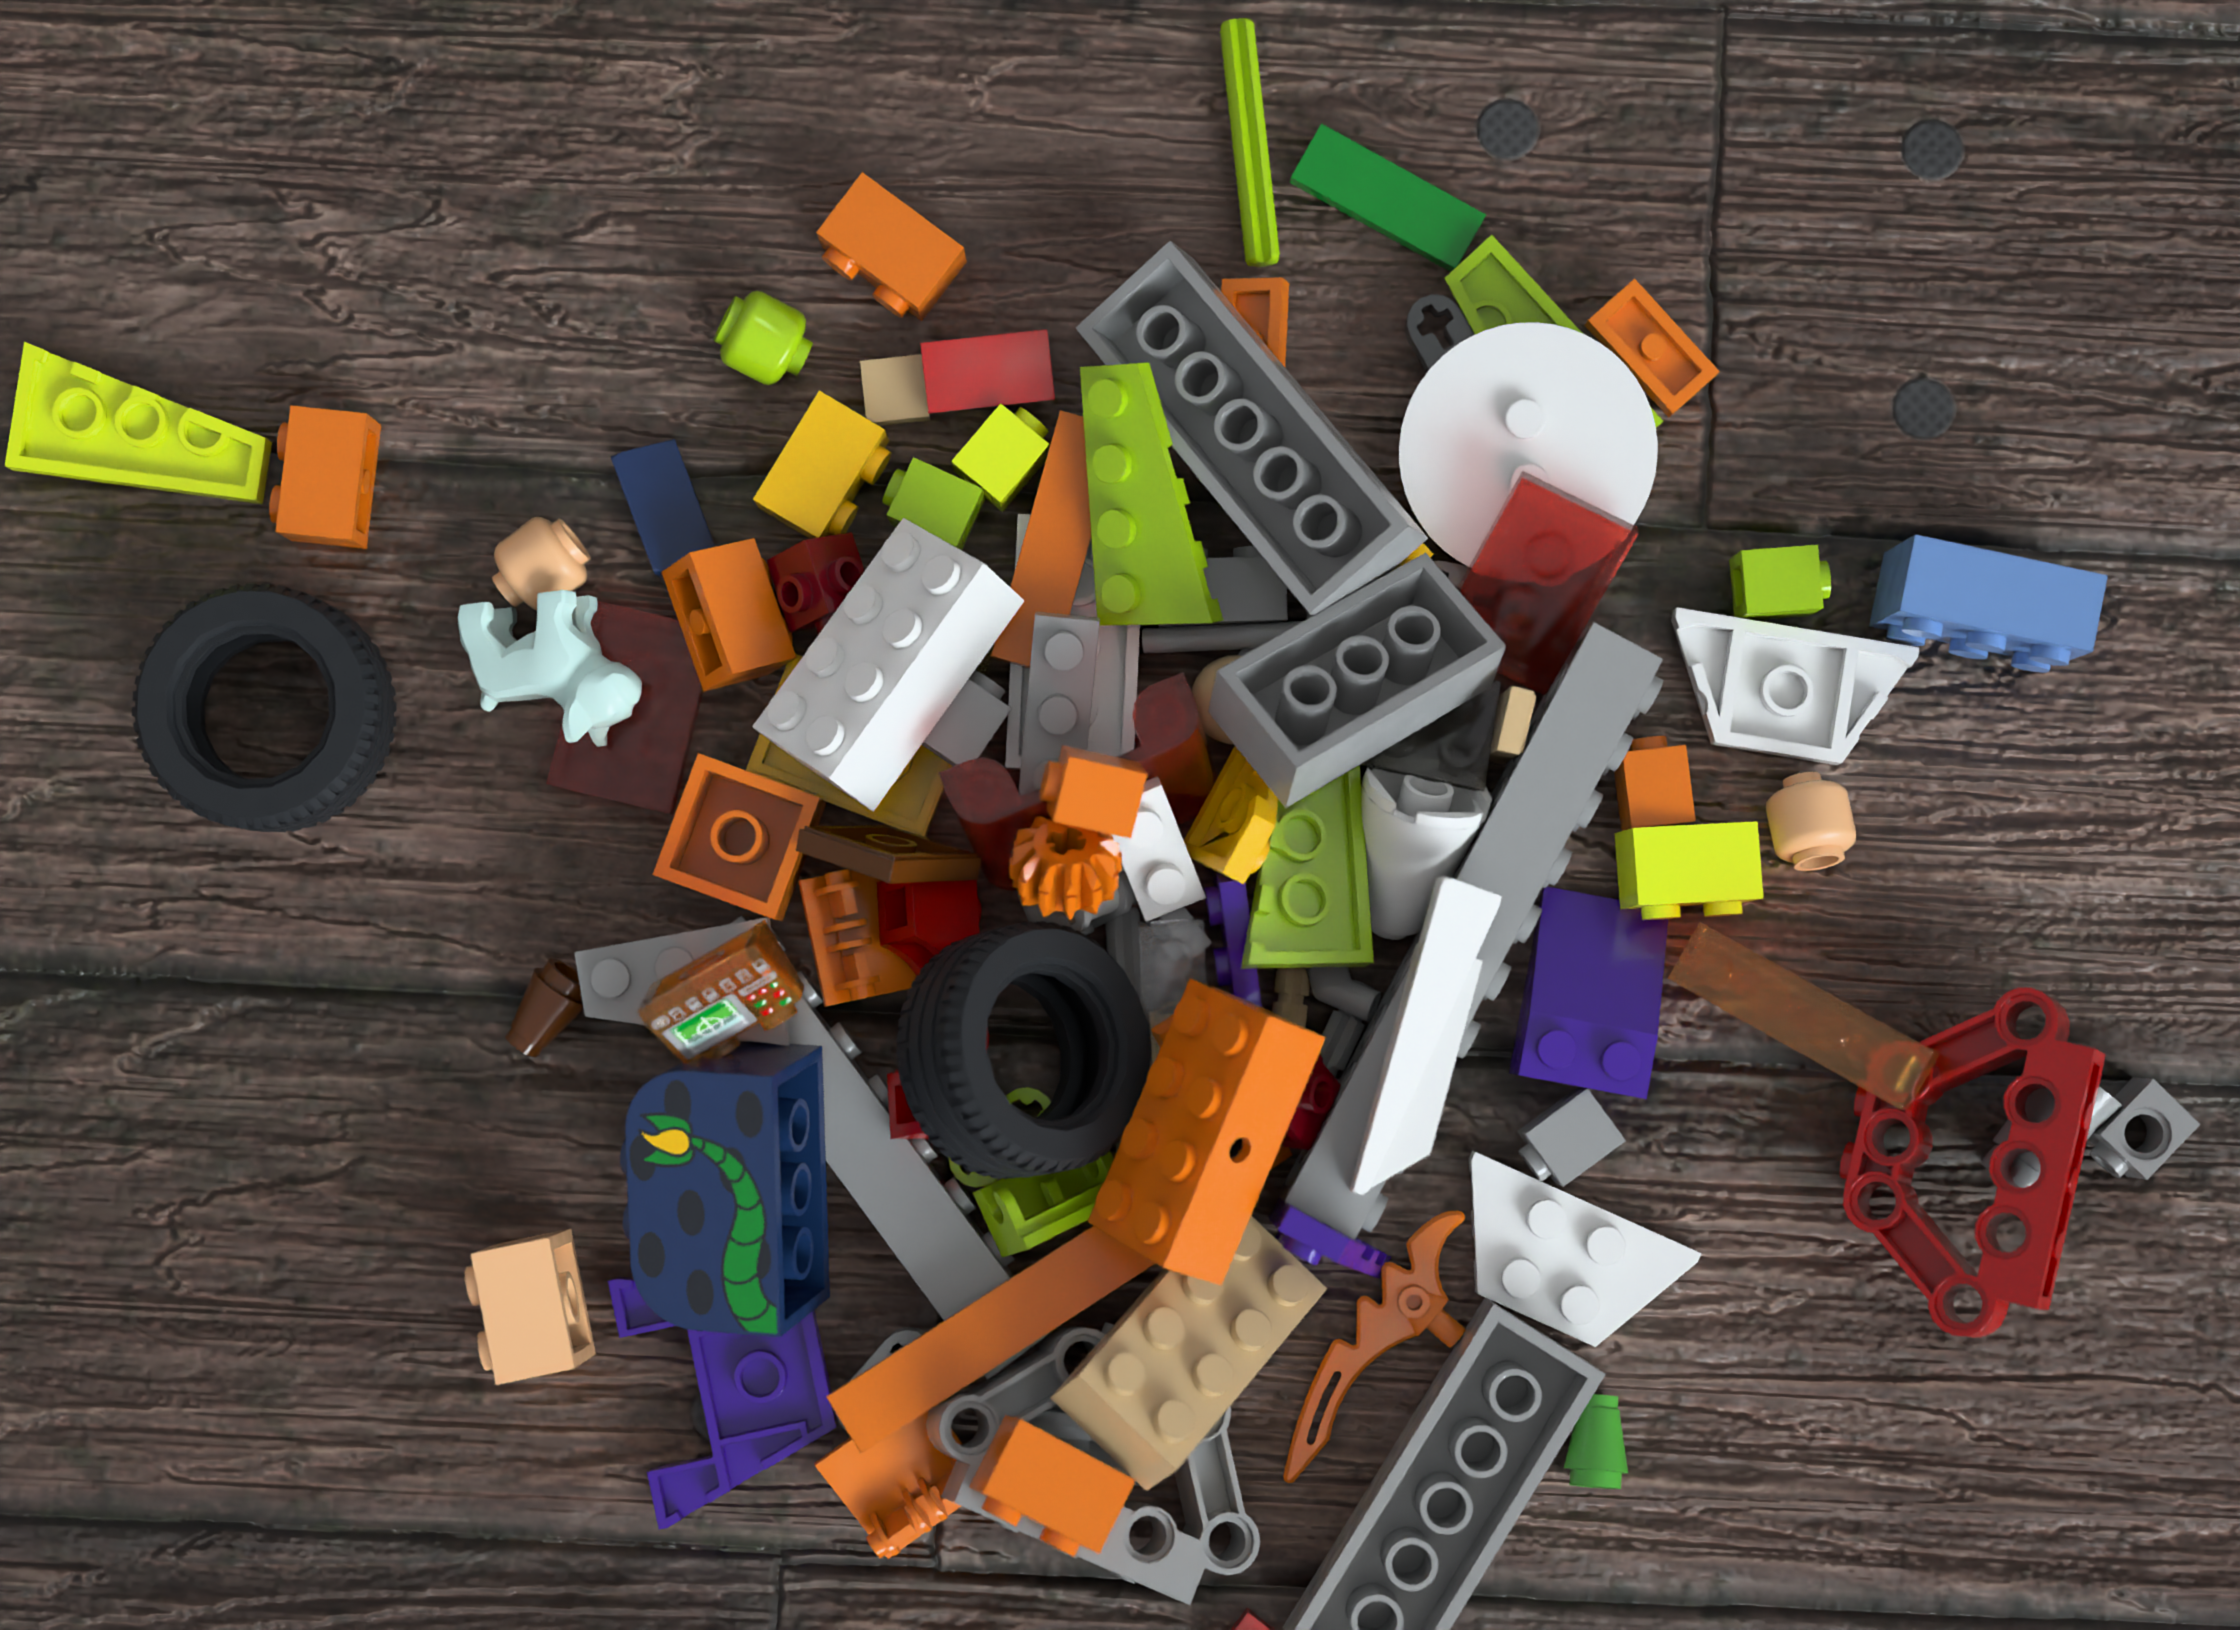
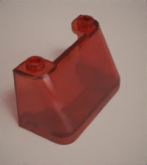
(1168, 746)

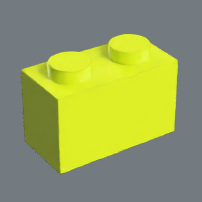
(1689, 867)

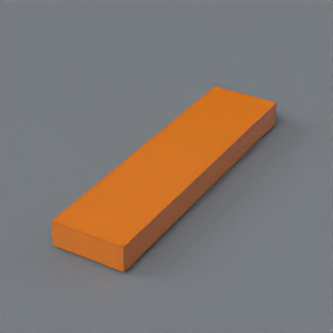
(1053, 542)

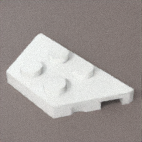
(1786, 685)
(1563, 1255)

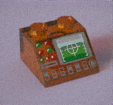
(723, 995)

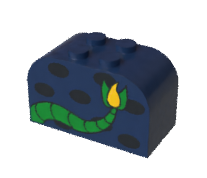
(730, 1190)

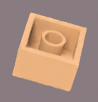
(530, 1307)

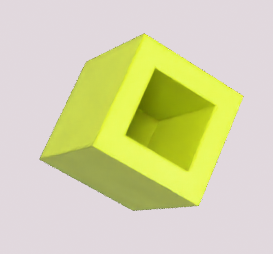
(1003, 454)

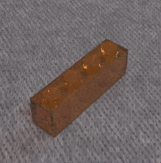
(1804, 1016)

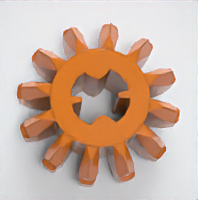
(1064, 867)

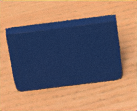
(662, 503)

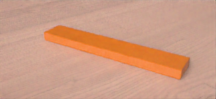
(983, 1335)

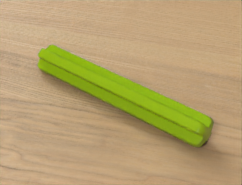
(1249, 142)

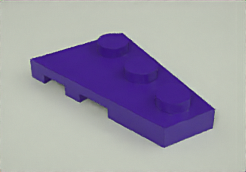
(1229, 908)
(1313, 1238)

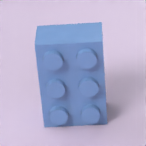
(1987, 603)

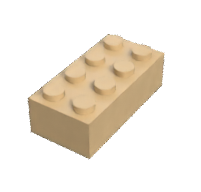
(1186, 1356)

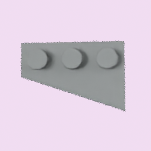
(619, 975)

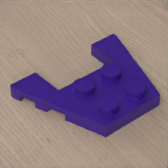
(757, 1399)

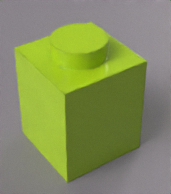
(934, 501)
(1779, 582)

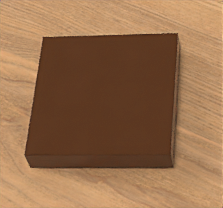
(888, 853)

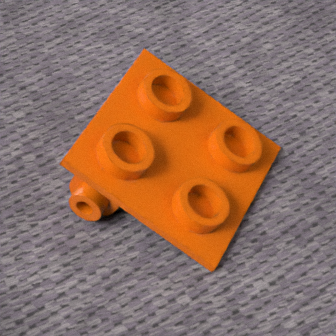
(846, 939)
(892, 1485)

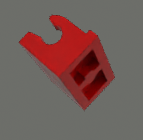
(987, 371)

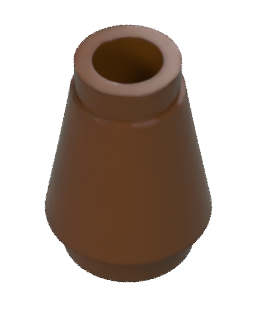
(546, 1008)

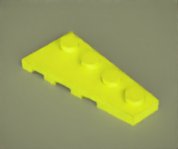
(110, 432)

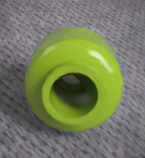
(763, 337)

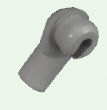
(1338, 990)

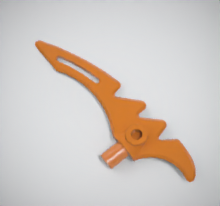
(1409, 1305)

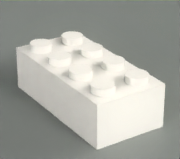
(889, 663)

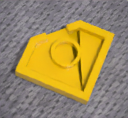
(1234, 822)

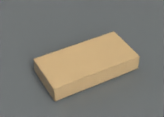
(1511, 724)

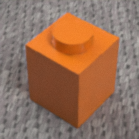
(1654, 785)
(1093, 791)

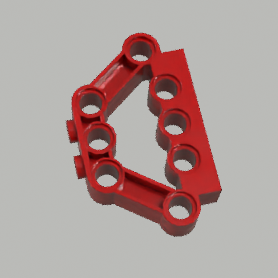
(2044, 1207)

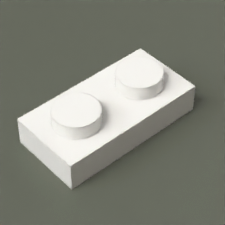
(1158, 857)

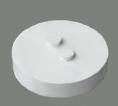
(1530, 404)

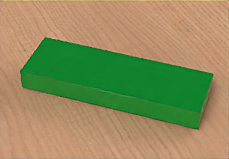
(1387, 198)

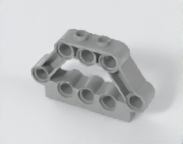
(1205, 1480)

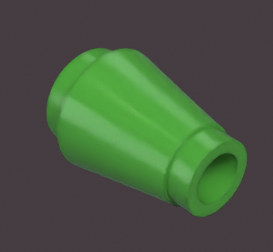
(1597, 1446)

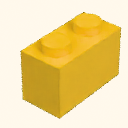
(824, 469)

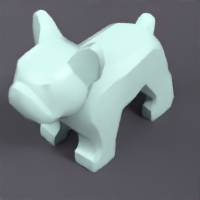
(553, 662)

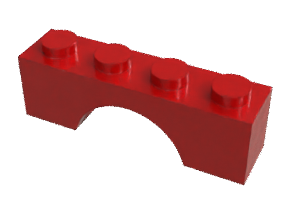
(916, 925)

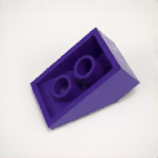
(1591, 995)

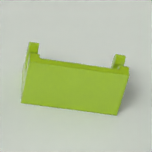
(1039, 1207)

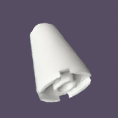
(1411, 839)

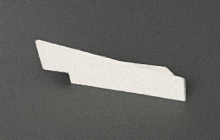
(1426, 1033)

